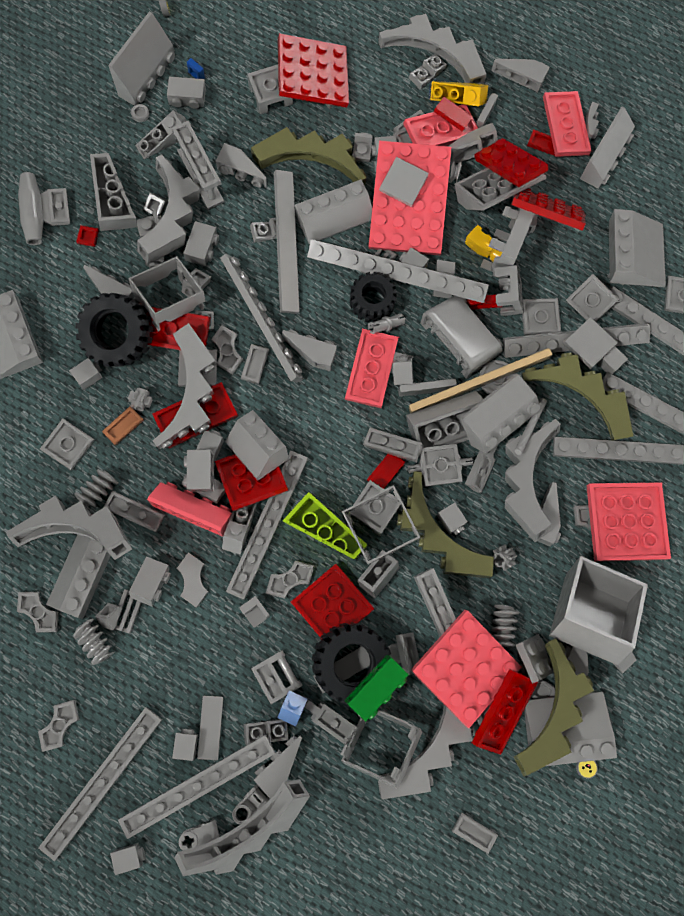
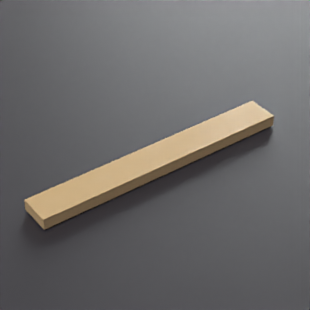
(481, 380)

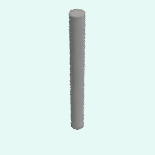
(529, 428)

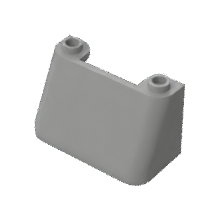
(462, 334)

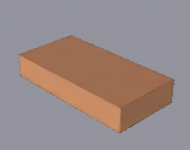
(122, 425)

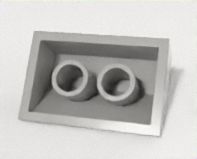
(256, 445)

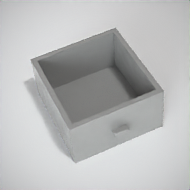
(599, 610)

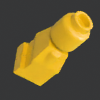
(479, 242)

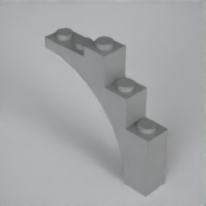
(441, 42)
(169, 232)
(197, 390)
(524, 504)
(76, 519)
(434, 756)
(226, 851)

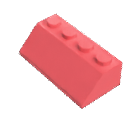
(189, 508)

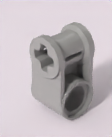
(250, 803)
(201, 833)

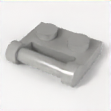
(270, 680)

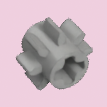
(140, 399)
(504, 557)

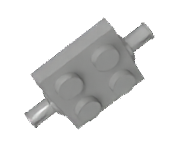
(440, 465)

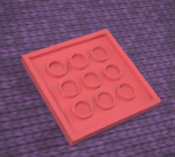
(628, 522)
(465, 668)

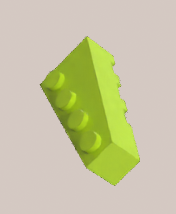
(320, 523)

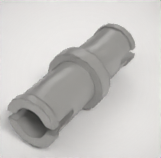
(386, 323)

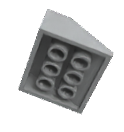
(141, 60)
(488, 189)
(636, 249)
(17, 342)
(589, 739)

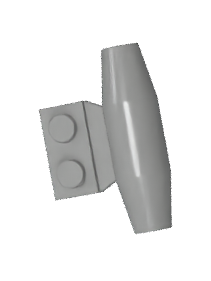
(39, 208)

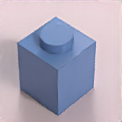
(292, 708)

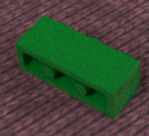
(377, 688)

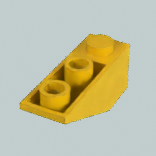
(460, 93)

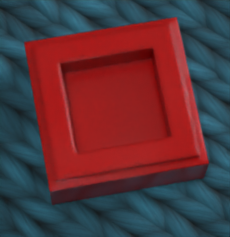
(87, 236)

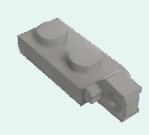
(481, 470)
(332, 722)

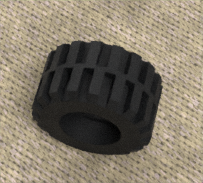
(376, 283)

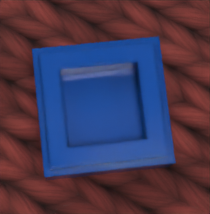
(195, 69)

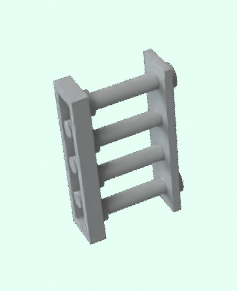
(198, 164)

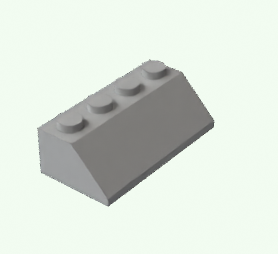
(608, 150)
(334, 211)
(500, 414)
(442, 422)
(79, 577)

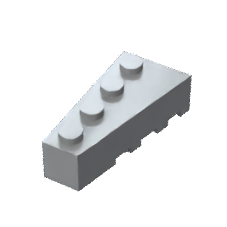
(111, 201)

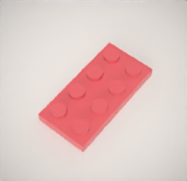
(566, 123)
(434, 130)
(371, 368)

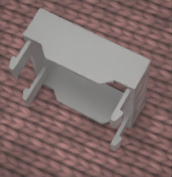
(519, 227)
(162, 271)
(366, 554)
(414, 735)

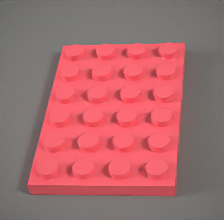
(422, 225)

